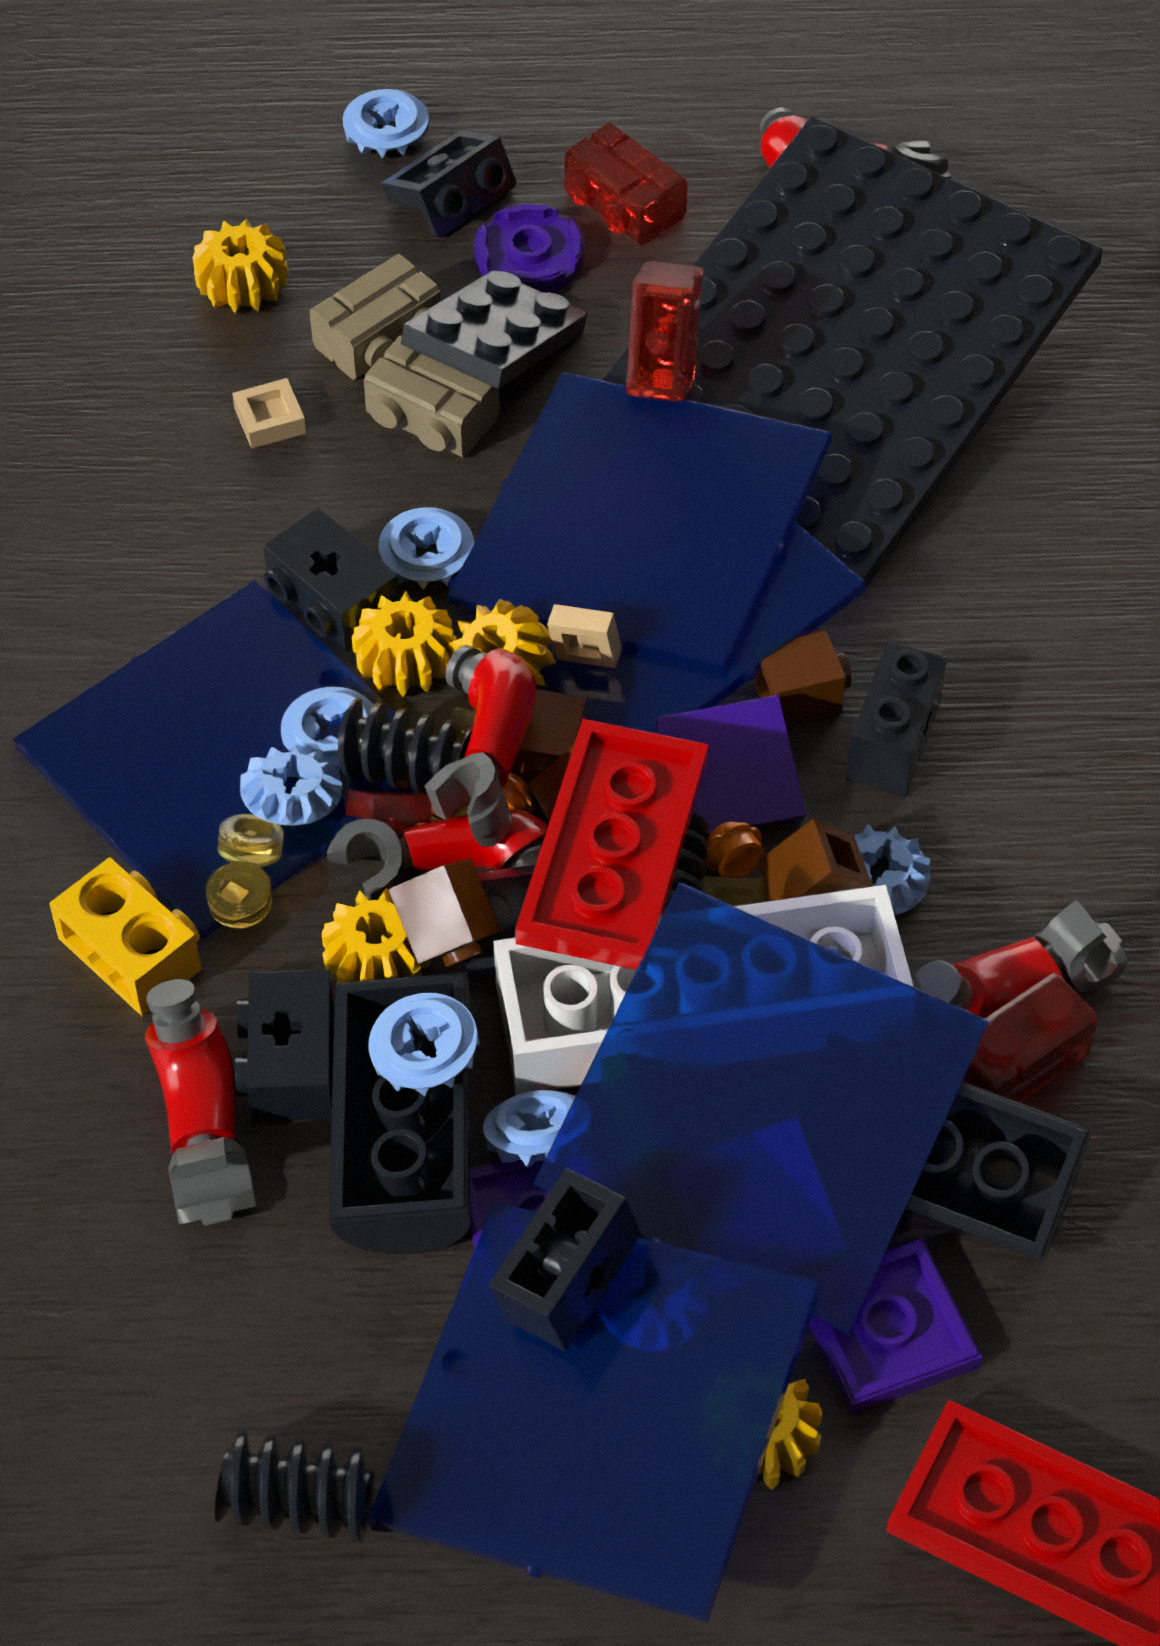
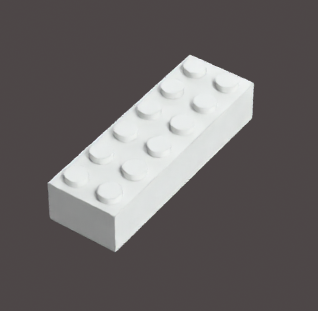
(563, 1005)

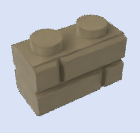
(370, 314)
(430, 400)

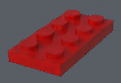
(612, 844)
(1036, 1526)

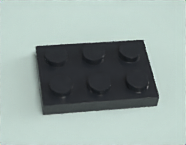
(494, 328)

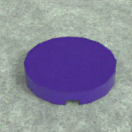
(532, 245)

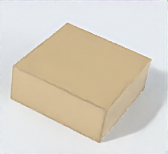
(269, 413)
(584, 636)

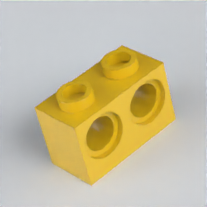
(117, 942)

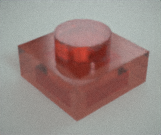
(389, 807)

